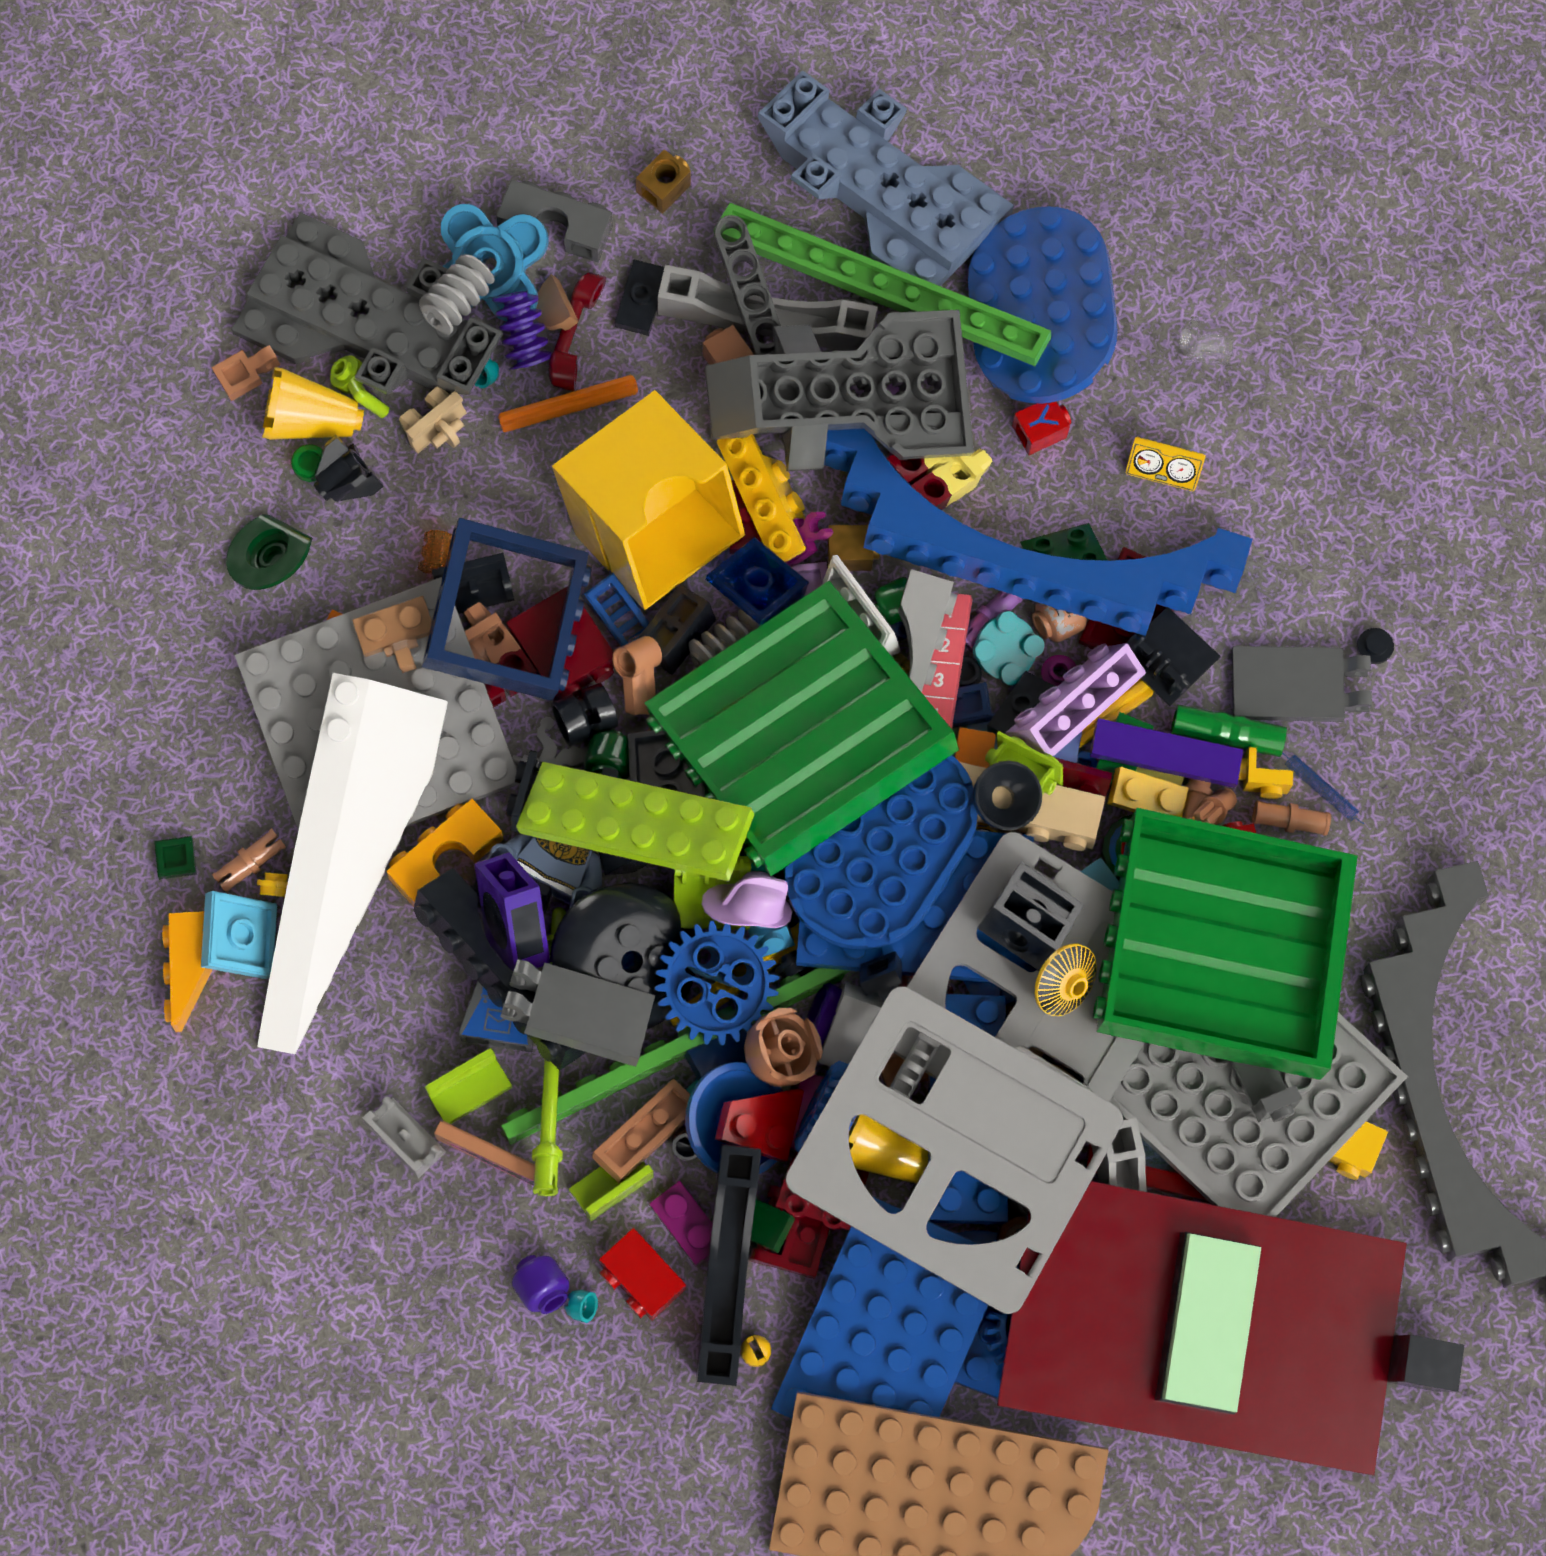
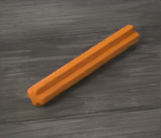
(568, 403)

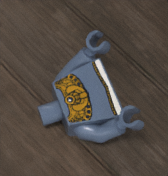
(565, 868)

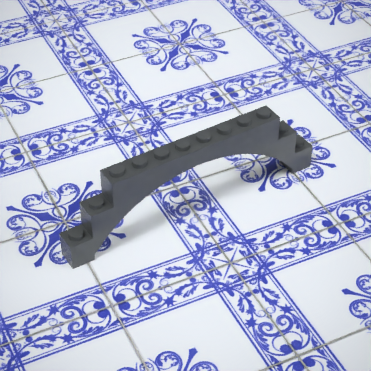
(1403, 998)

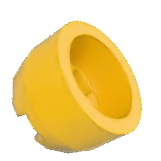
(748, 1354)

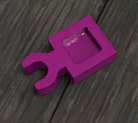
(809, 533)

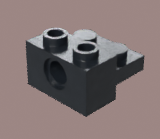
(1031, 916)

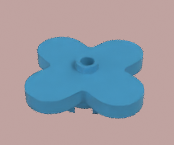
(512, 244)

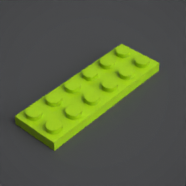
(635, 821)

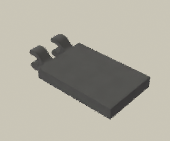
(1296, 683)
(580, 1011)

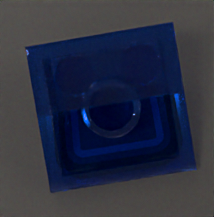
(758, 581)

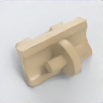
(438, 425)

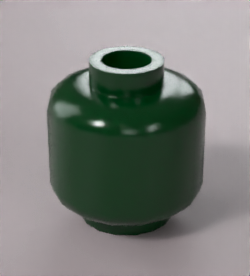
(610, 751)

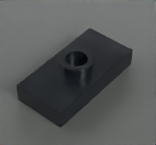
(640, 298)
(1022, 697)

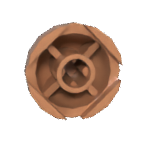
(782, 1048)

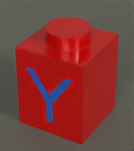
(1041, 425)

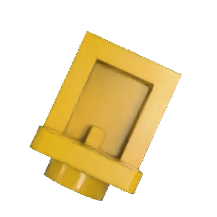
(1269, 782)

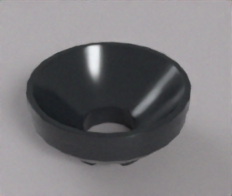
(1025, 794)

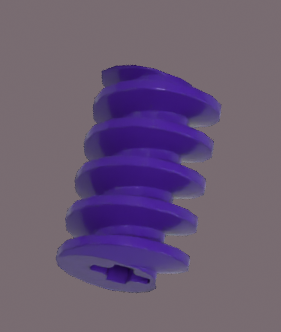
(522, 329)

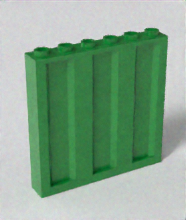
(801, 726)
(1226, 944)

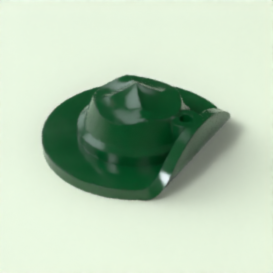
(266, 553)

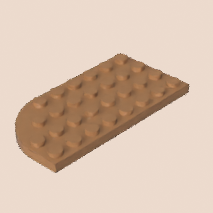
(929, 1486)

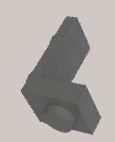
(1267, 1092)

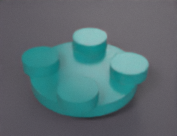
(1007, 647)

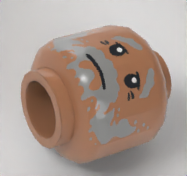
(1056, 624)

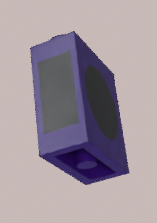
(512, 911)

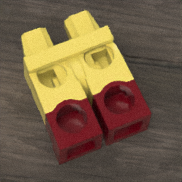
(943, 478)

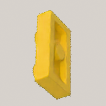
(1142, 791)

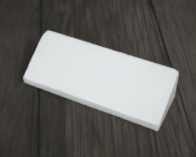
(859, 601)

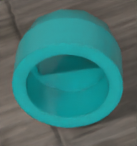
(492, 371)
(577, 1301)

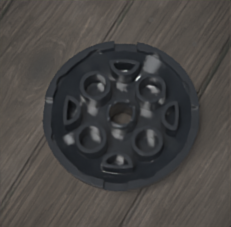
(618, 921)

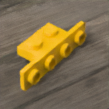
(766, 495)

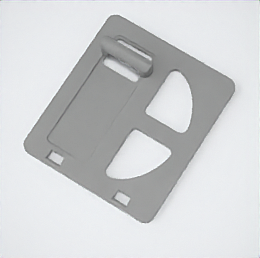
(1067, 1038)
(984, 1116)

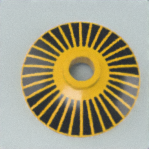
(1065, 979)

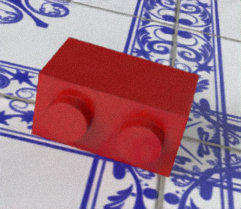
(641, 1275)

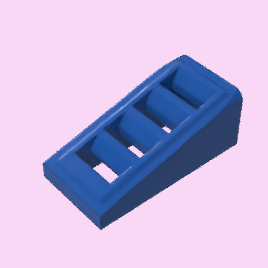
(629, 605)

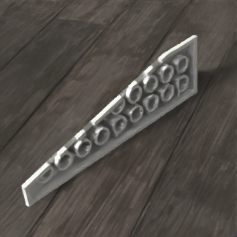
(362, 789)

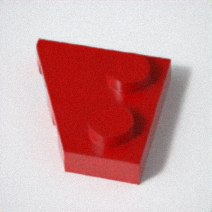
(762, 1122)

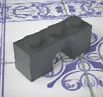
(586, 224)

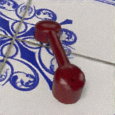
(563, 365)

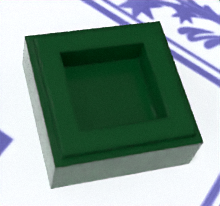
(175, 857)

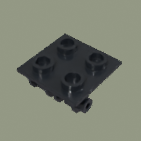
(1171, 656)

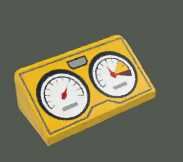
(1165, 464)

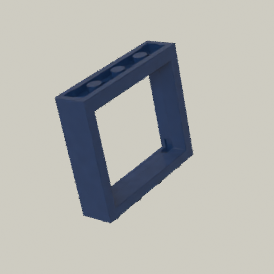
(489, 673)

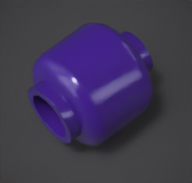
(540, 1284)

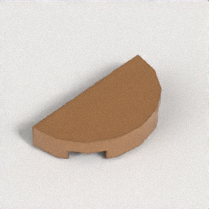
(555, 306)

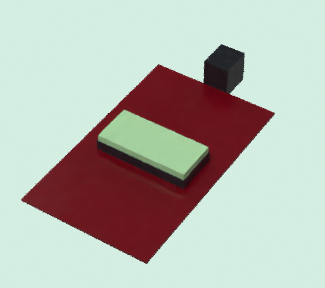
(1218, 1330)

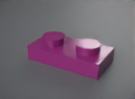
(684, 1221)

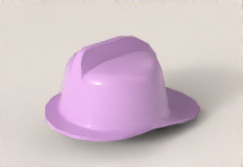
(750, 901)

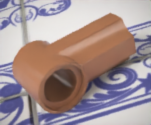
(636, 665)

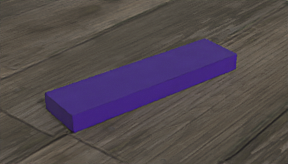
(1166, 753)

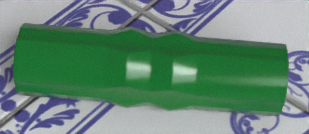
(1228, 730)

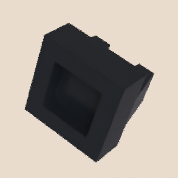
(881, 975)

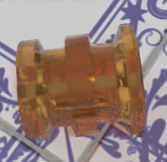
(434, 551)

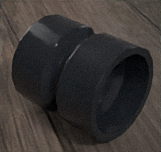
(574, 722)

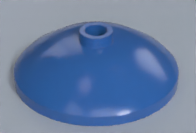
(705, 1105)

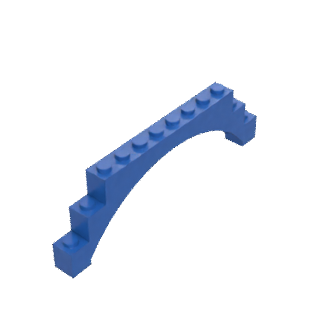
(1102, 591)

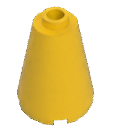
(307, 410)
(885, 1152)

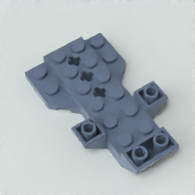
(913, 213)

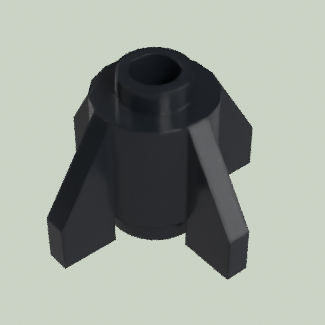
(343, 473)

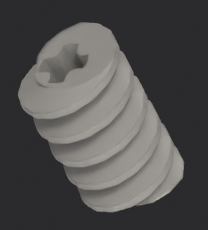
(455, 293)
(722, 638)

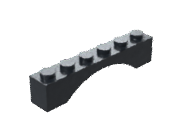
(451, 912)
(728, 1265)

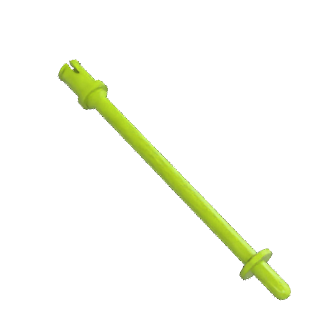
(547, 1153)

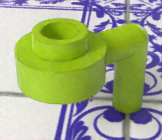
(343, 378)

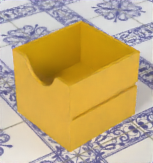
(649, 499)

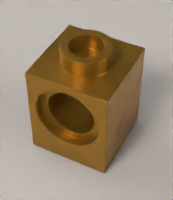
(664, 194)

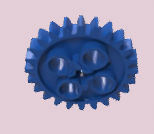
(702, 1014)

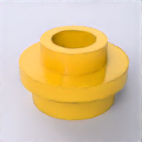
(273, 885)

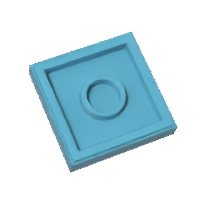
(238, 934)

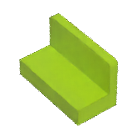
(468, 1087)
(600, 1191)

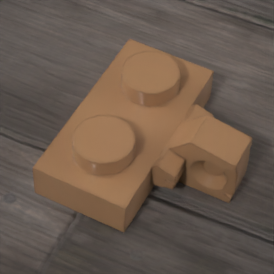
(395, 631)

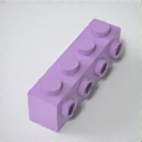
(1078, 699)

